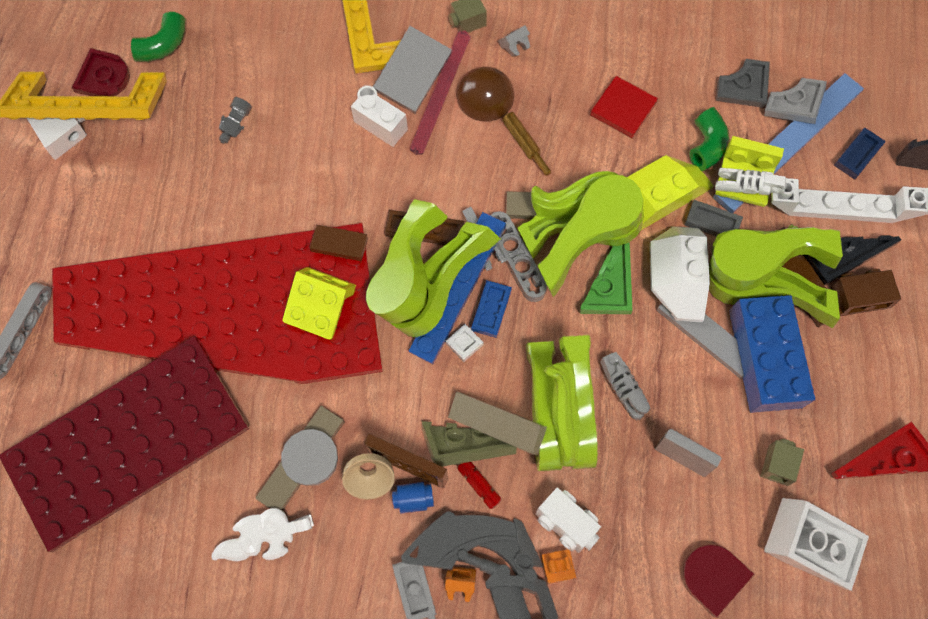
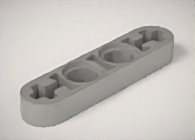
(521, 254)
(22, 324)

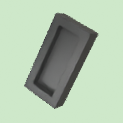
(711, 219)

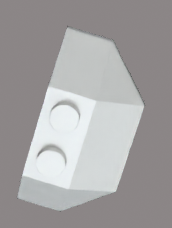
(681, 272)

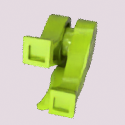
(591, 211)
(751, 264)
(416, 293)
(564, 404)

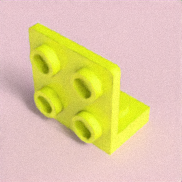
(750, 156)
(316, 302)

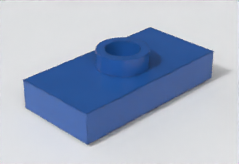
(491, 309)

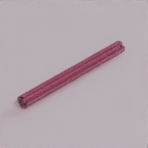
(439, 94)

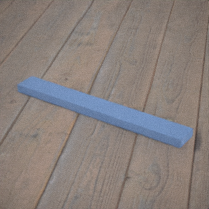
(799, 133)

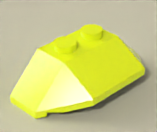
(668, 186)

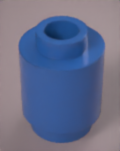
(413, 497)

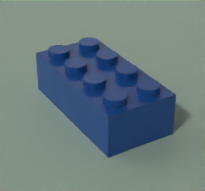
(771, 354)

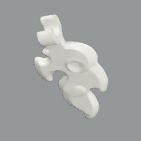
(255, 529)

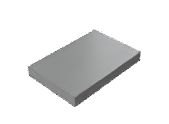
(412, 69)

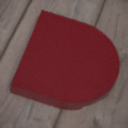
(101, 74)
(714, 577)

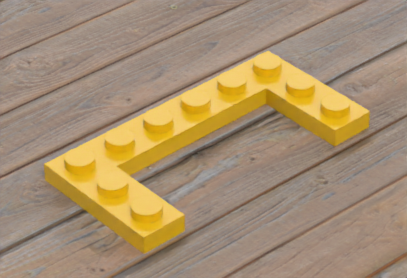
(365, 53)
(22, 100)

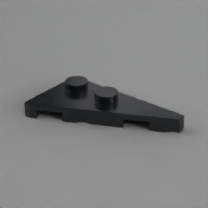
(855, 253)

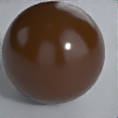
(485, 94)

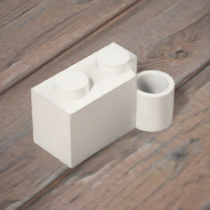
(379, 116)

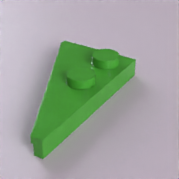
(612, 288)

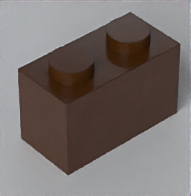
(866, 292)

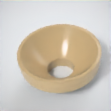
(368, 483)

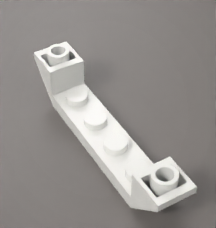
(906, 204)

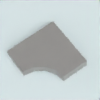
(798, 103)

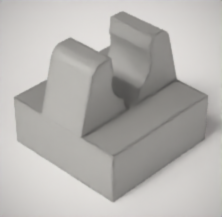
(510, 41)

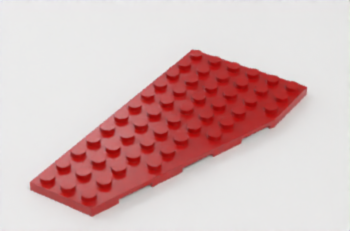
(227, 299)

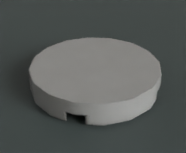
(309, 457)

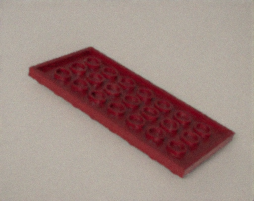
(122, 444)

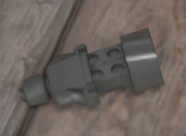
(231, 126)

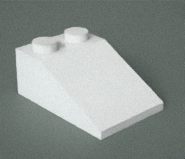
(816, 542)

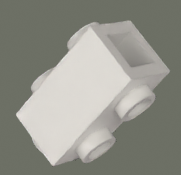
(569, 521)

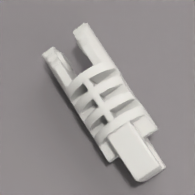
(750, 182)

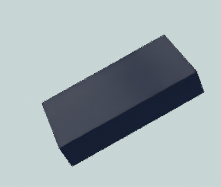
(859, 153)

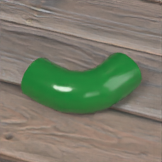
(163, 42)
(715, 139)

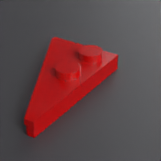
(896, 454)

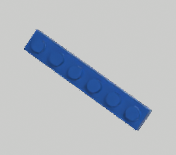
(429, 345)

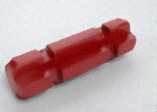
(479, 484)

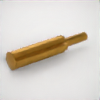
(525, 141)

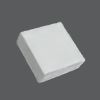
(464, 343)

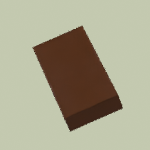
(339, 243)

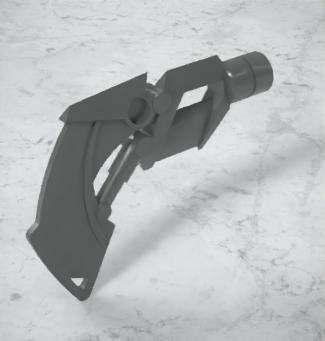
(453, 536)

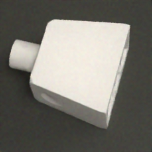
(58, 134)

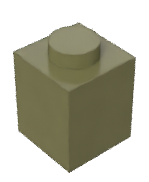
(468, 15)
(782, 462)

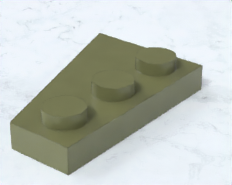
(462, 445)

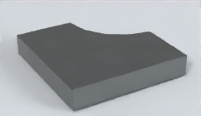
(746, 86)

